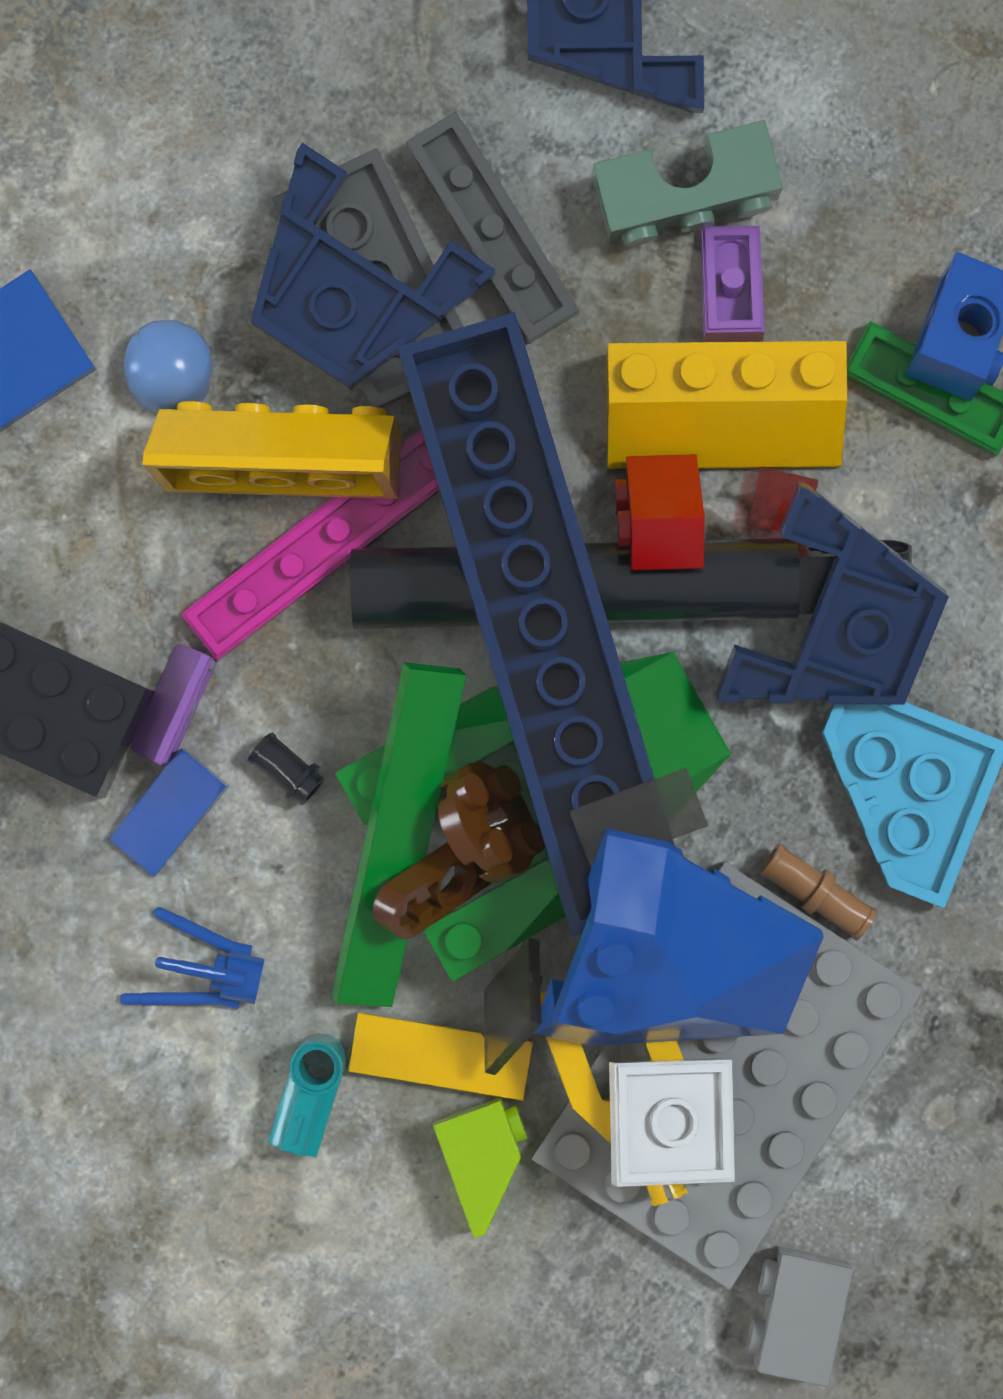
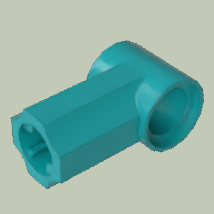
(307, 1099)

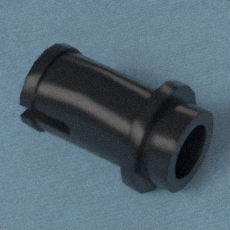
(286, 769)

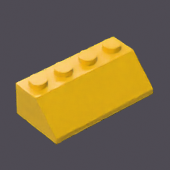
(728, 403)
(275, 451)

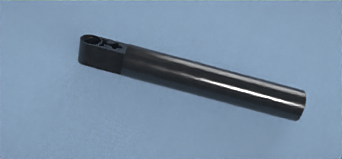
(737, 582)

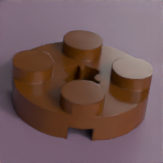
(489, 821)

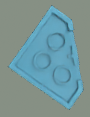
(913, 789)

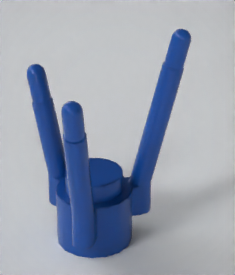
(233, 975)

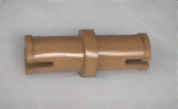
(818, 891)

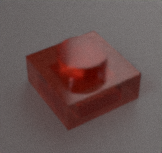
(772, 497)

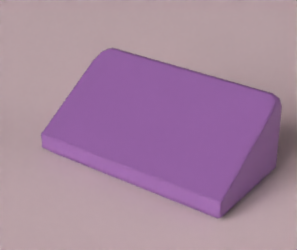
(173, 704)

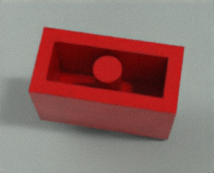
(661, 512)

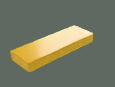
(434, 1056)

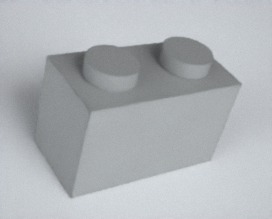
(800, 1315)

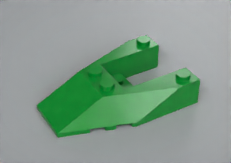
(676, 737)

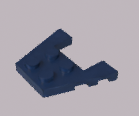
(605, 46)
(335, 302)
(865, 626)

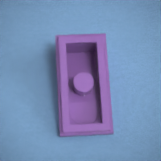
(732, 284)

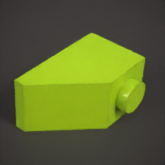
(481, 1156)

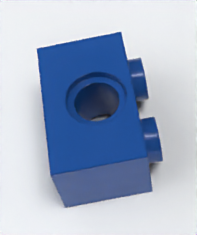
(944, 352)

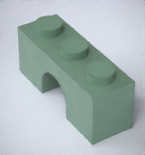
(640, 203)

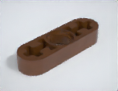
(415, 899)

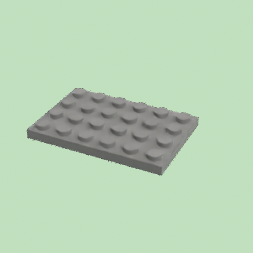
(784, 1106)

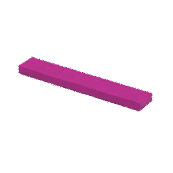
(307, 556)

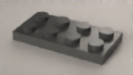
(377, 225)

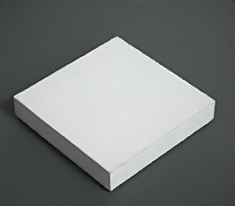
(671, 1122)

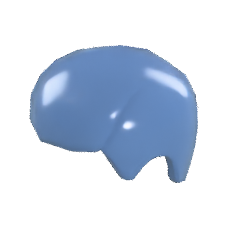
(167, 365)

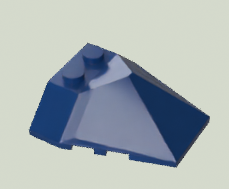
(676, 954)

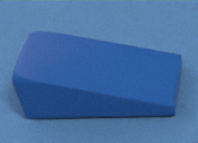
(169, 811)

